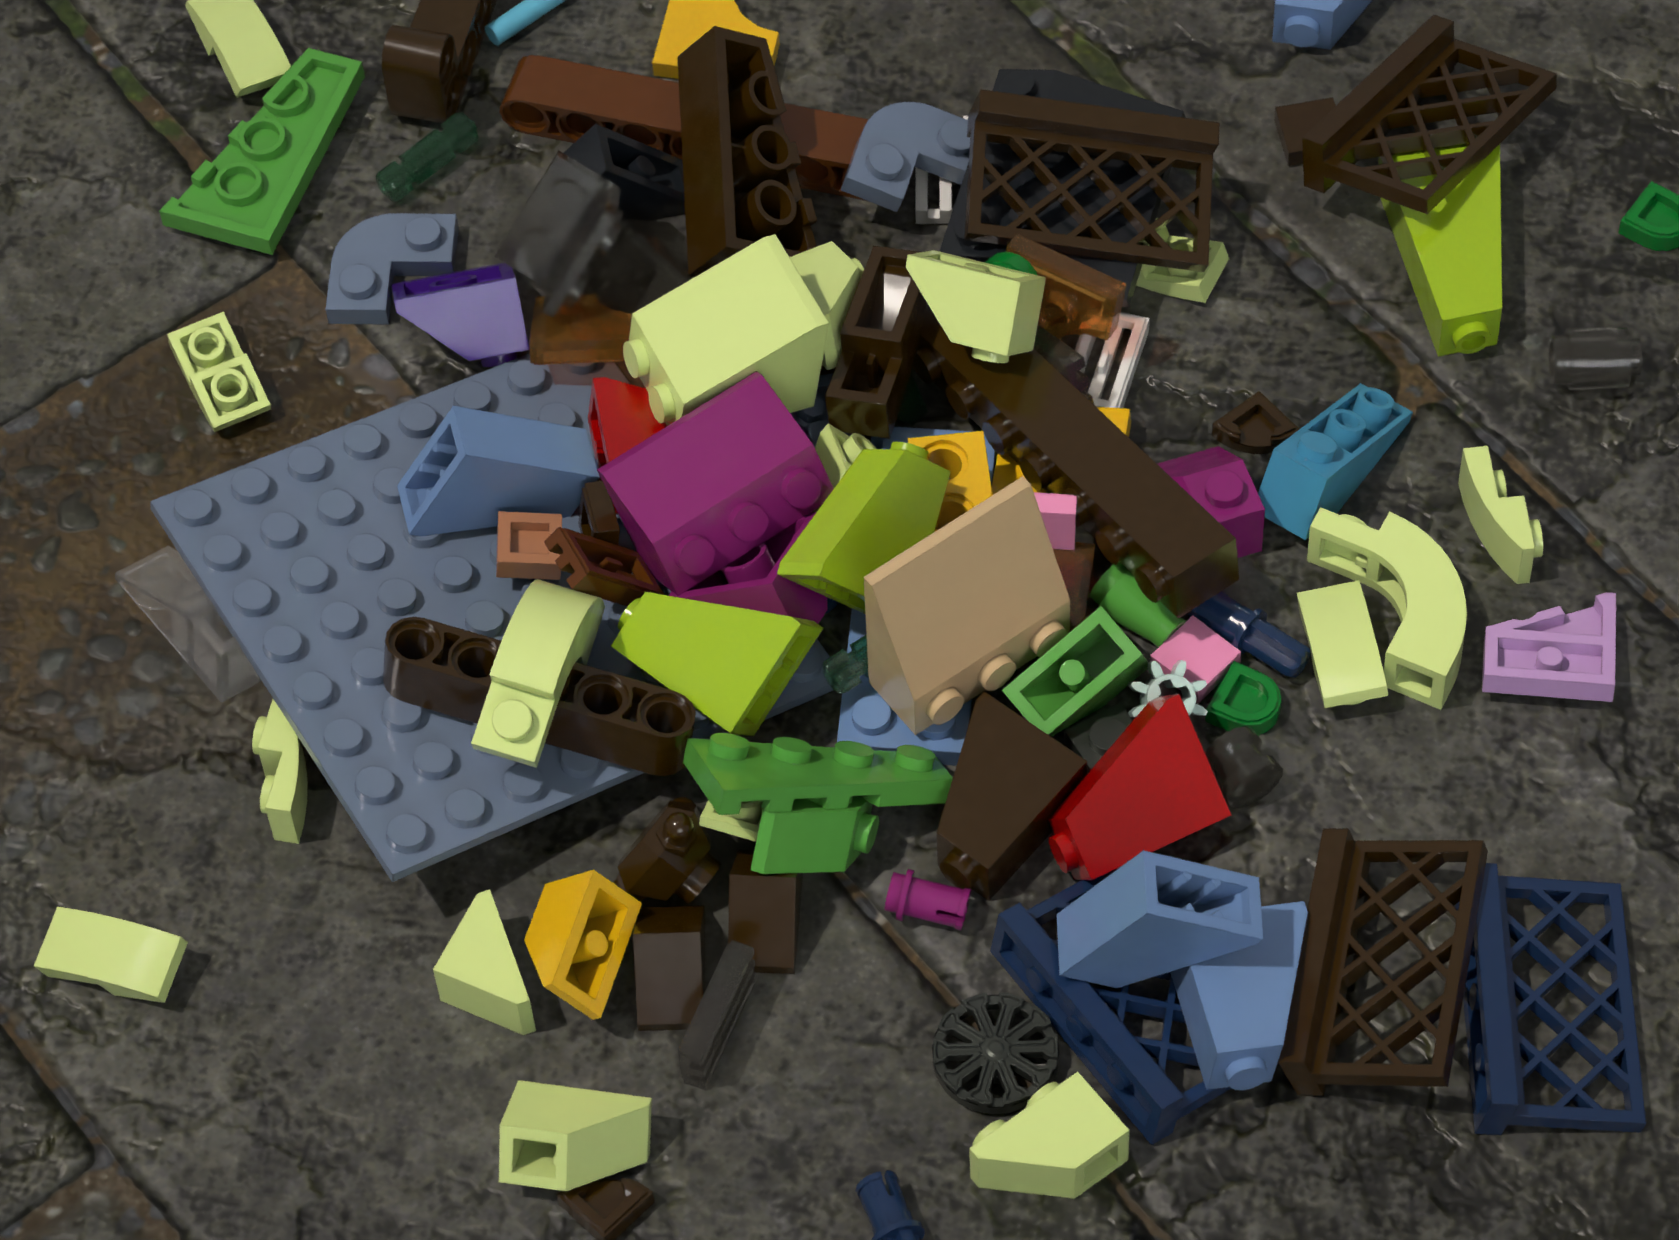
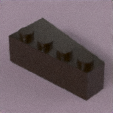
(737, 152)

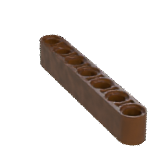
(568, 98)

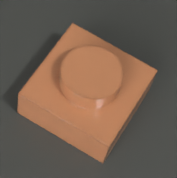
(522, 545)

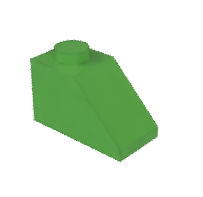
(1077, 675)
(814, 838)

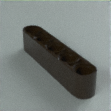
(595, 715)

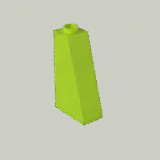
(1455, 255)

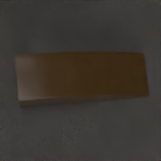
(877, 347)

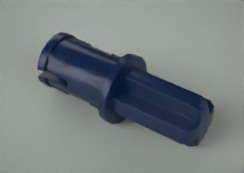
(1252, 633)
(887, 1208)

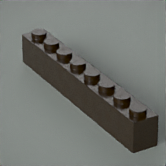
(1075, 450)

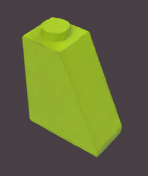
(869, 518)
(716, 655)

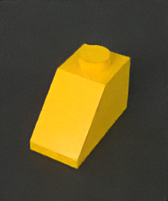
(581, 938)

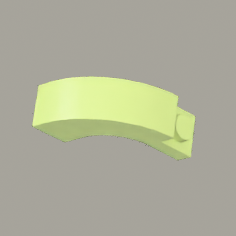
(1419, 584)
(531, 667)

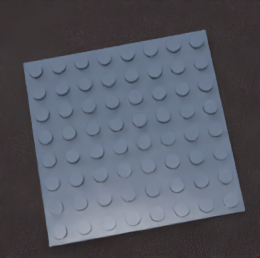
(320, 563)

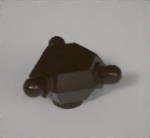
(669, 856)

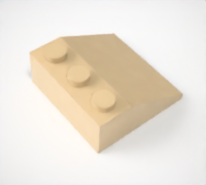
(964, 608)

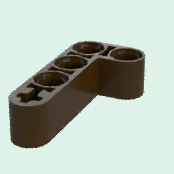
(433, 58)

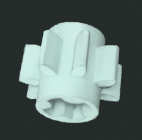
(1151, 689)

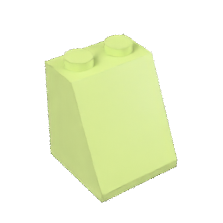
(726, 326)

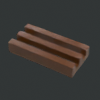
(601, 567)

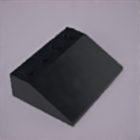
(996, 211)

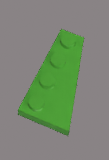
(271, 159)
(789, 769)

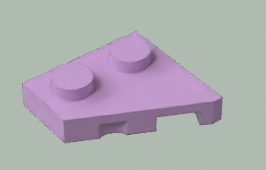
(1554, 653)

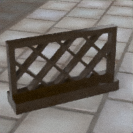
(1391, 100)
(1082, 133)
(1328, 970)

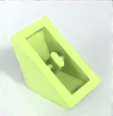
(481, 971)

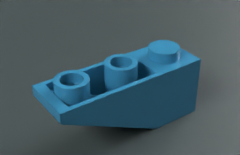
(1330, 457)

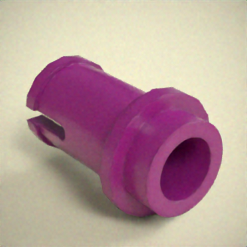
(927, 900)

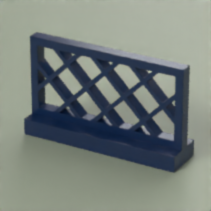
(1492, 1013)
(1089, 1025)

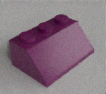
(716, 484)

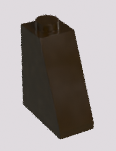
(1001, 797)

